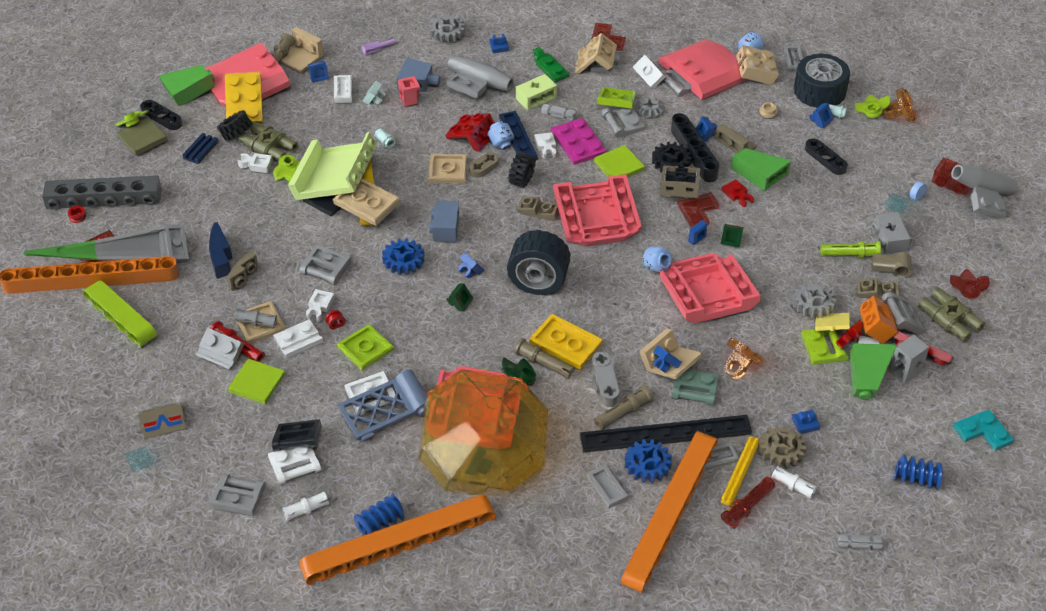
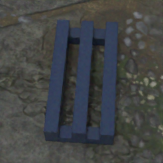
(198, 146)

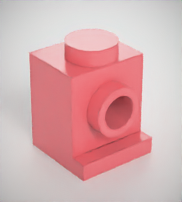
(409, 90)

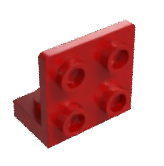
(474, 128)

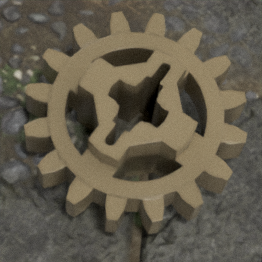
(782, 446)

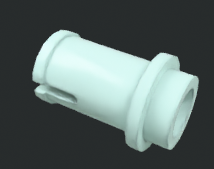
(838, 111)
(388, 141)

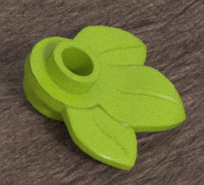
(872, 106)
(131, 118)
(284, 169)

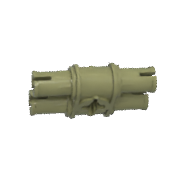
(267, 141)
(951, 314)

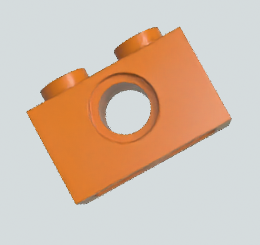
(878, 319)

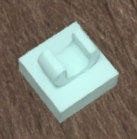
(374, 94)

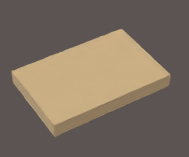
(368, 202)

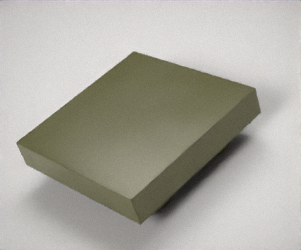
(142, 136)

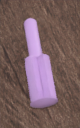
(376, 46)

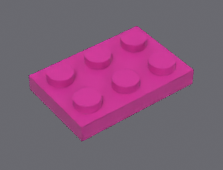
(578, 141)

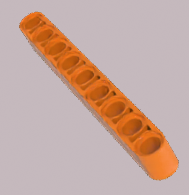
(85, 274)
(669, 512)
(396, 538)

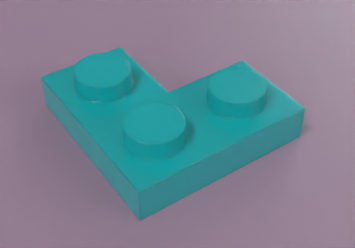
(984, 424)

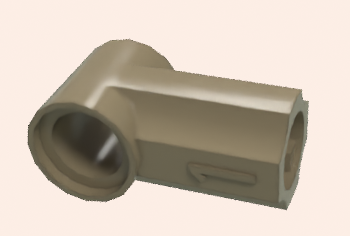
(898, 264)

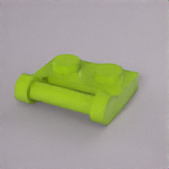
(818, 348)

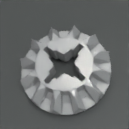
(644, 111)

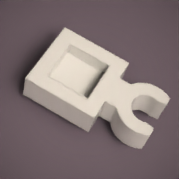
(545, 143)
(257, 163)
(319, 302)

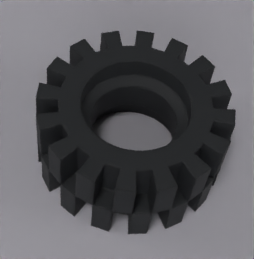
(234, 125)
(521, 169)

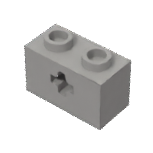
(891, 232)
(909, 359)

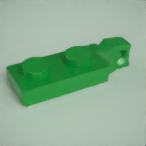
(549, 65)

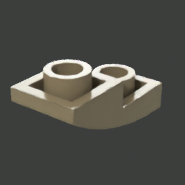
(534, 207)
(238, 274)
(868, 287)

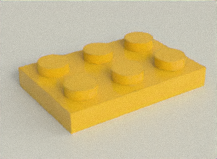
(244, 93)
(566, 341)

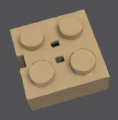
(757, 65)

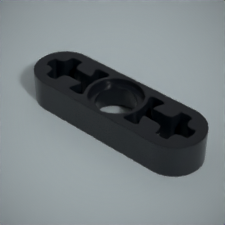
(158, 109)
(822, 150)

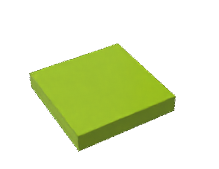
(616, 97)
(619, 162)
(365, 347)
(256, 381)

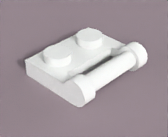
(365, 384)
(293, 457)

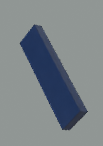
(521, 140)

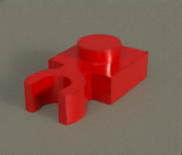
(735, 191)
(851, 334)

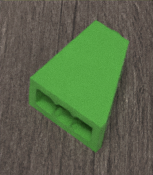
(187, 83)
(760, 168)
(868, 367)

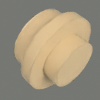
(768, 110)

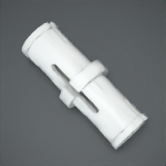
(794, 482)
(305, 506)

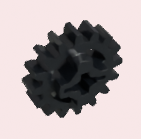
(671, 156)

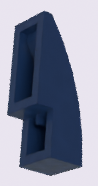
(219, 252)

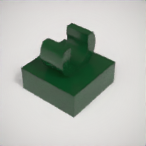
(732, 235)
(460, 297)

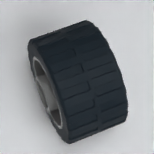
(821, 80)
(538, 262)

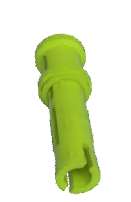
(860, 249)

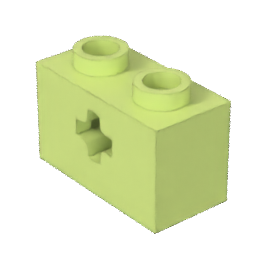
(536, 92)

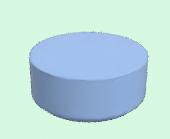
(918, 191)

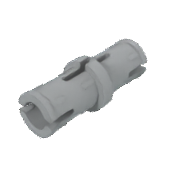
(255, 318)

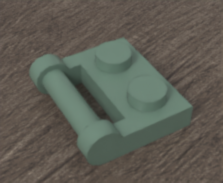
(696, 381)

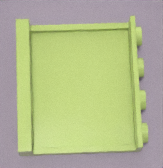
(331, 169)

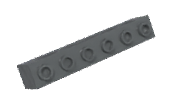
(102, 192)

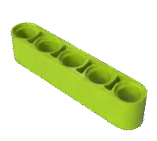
(120, 312)

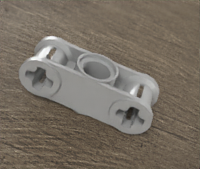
(605, 380)

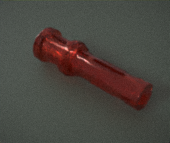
(742, 507)

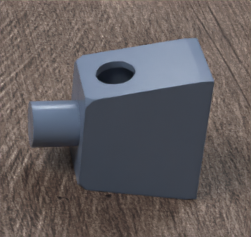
(421, 71)

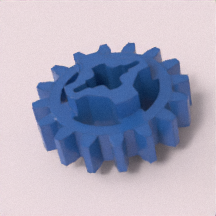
(403, 256)
(648, 458)

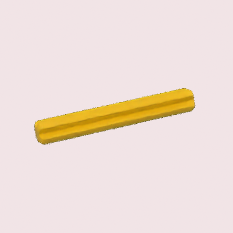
(740, 471)

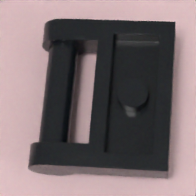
(296, 434)

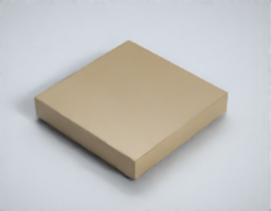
(447, 168)
(259, 332)

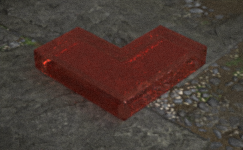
(606, 30)
(694, 208)

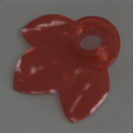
(970, 285)

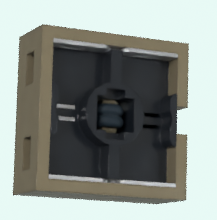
(680, 182)

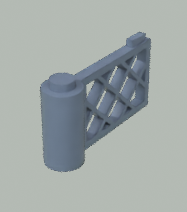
(411, 396)

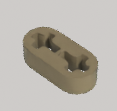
(483, 164)

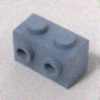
(445, 221)

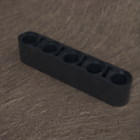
(702, 157)

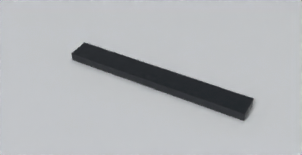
(664, 433)

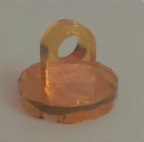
(901, 106)
(742, 355)

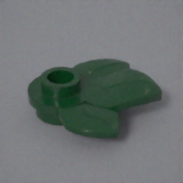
(521, 370)

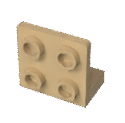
(305, 50)
(600, 50)
(668, 342)

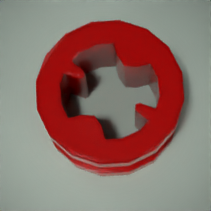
(78, 217)
(335, 319)

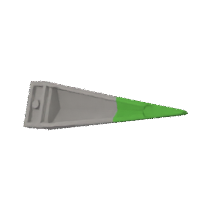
(148, 243)

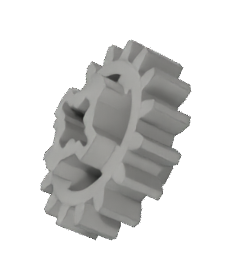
(447, 28)
(814, 300)

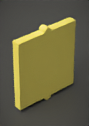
(833, 322)

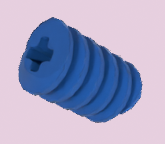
(919, 471)
(379, 515)

